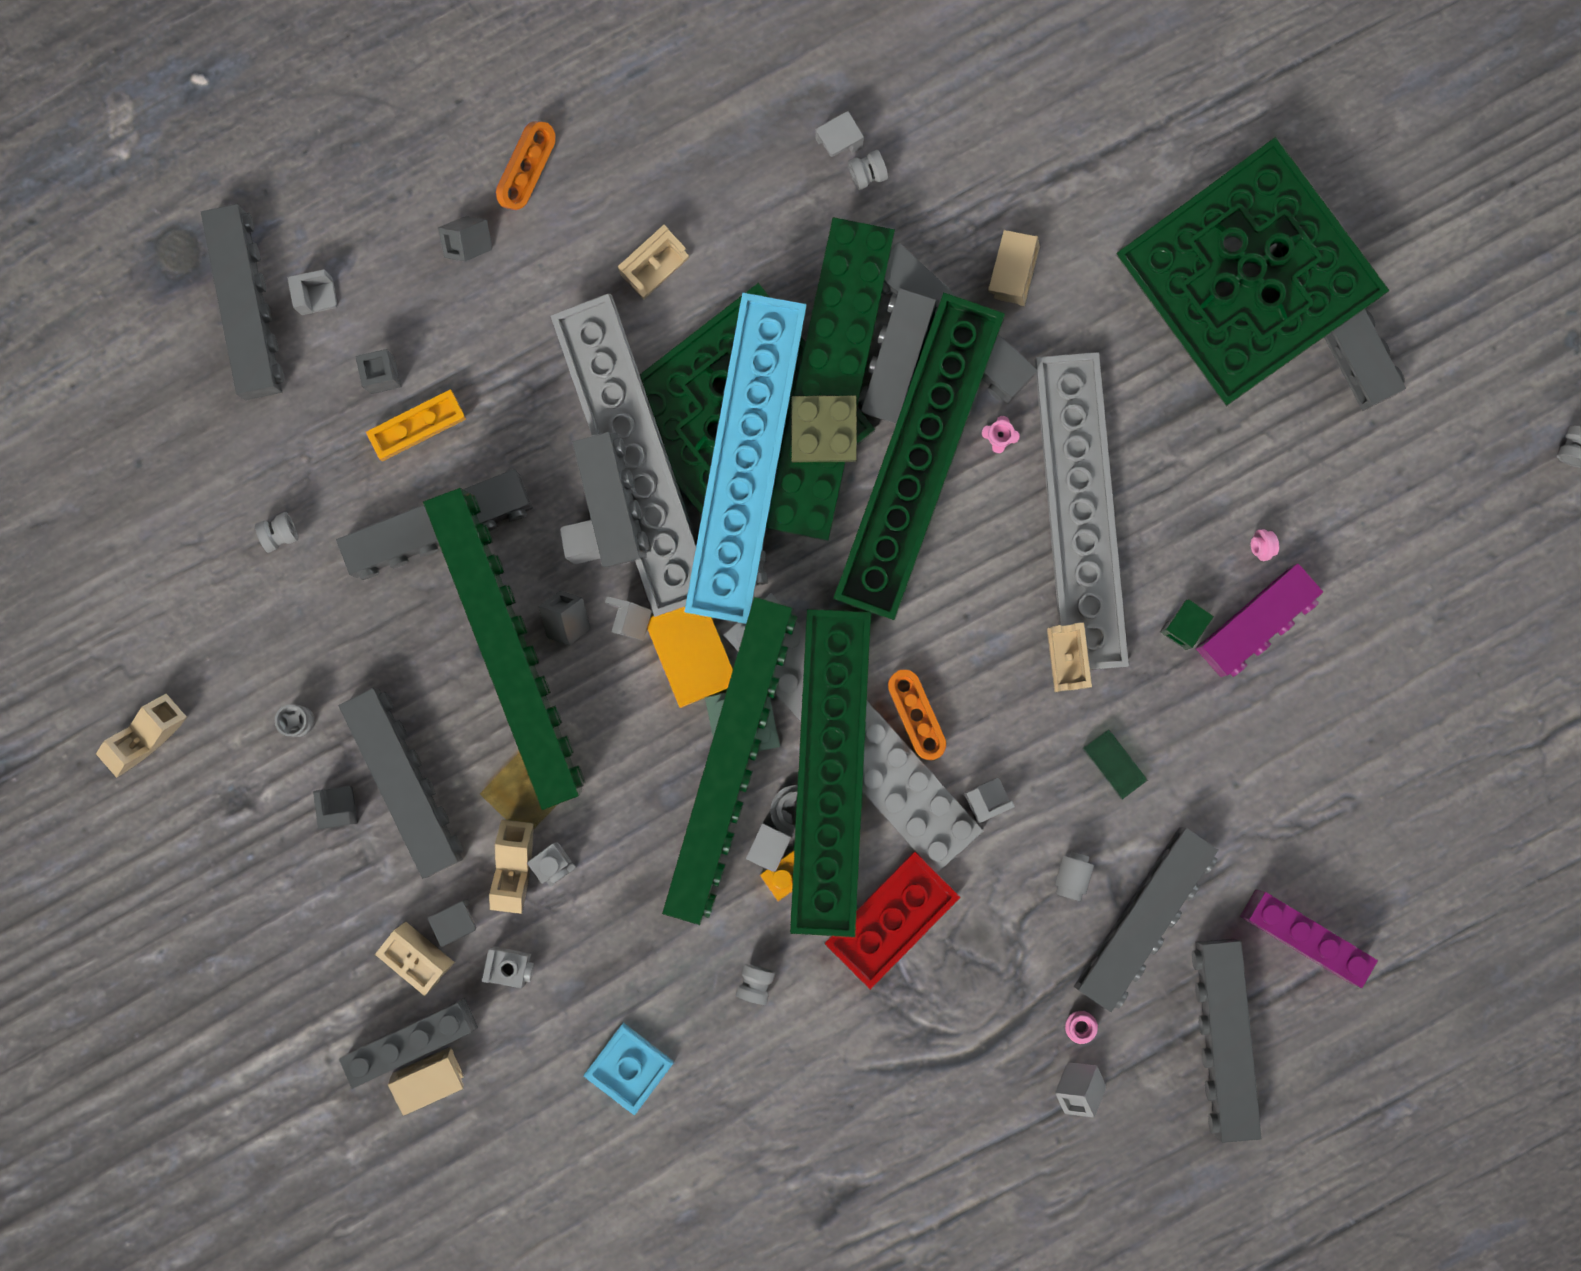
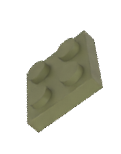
(824, 429)

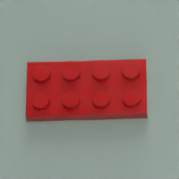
(894, 919)

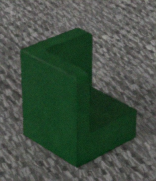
(1187, 625)

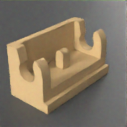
(653, 262)
(1014, 267)
(1069, 657)
(414, 958)
(426, 1081)

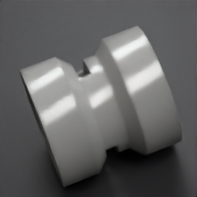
(867, 169)
(1571, 451)
(276, 532)
(288, 718)
(755, 984)

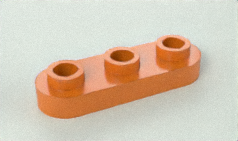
(534, 157)
(917, 730)

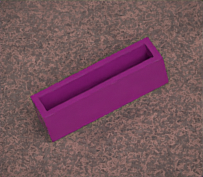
(1259, 621)
(1309, 938)

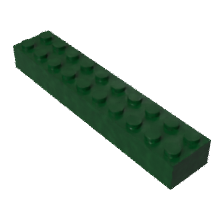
(919, 456)
(504, 648)
(728, 760)

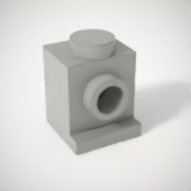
(551, 864)
(498, 957)

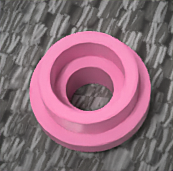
(1264, 544)
(1090, 1031)

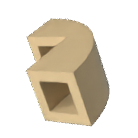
(145, 734)
(512, 872)

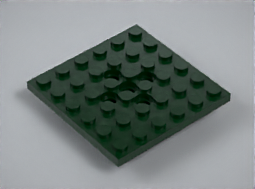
(1241, 336)
(687, 405)

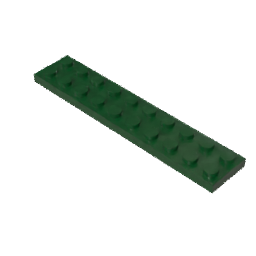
(832, 366)
(830, 773)

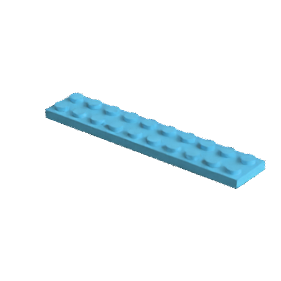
(745, 458)

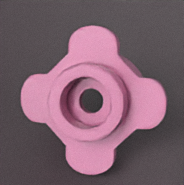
(1001, 425)

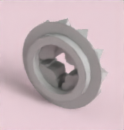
(780, 817)

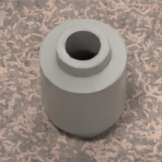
(1074, 876)

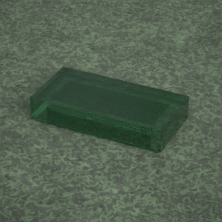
(1114, 764)

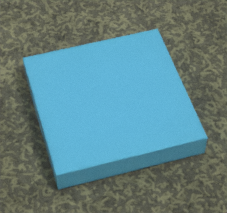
(628, 1069)

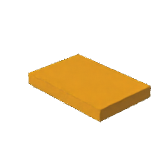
(690, 655)

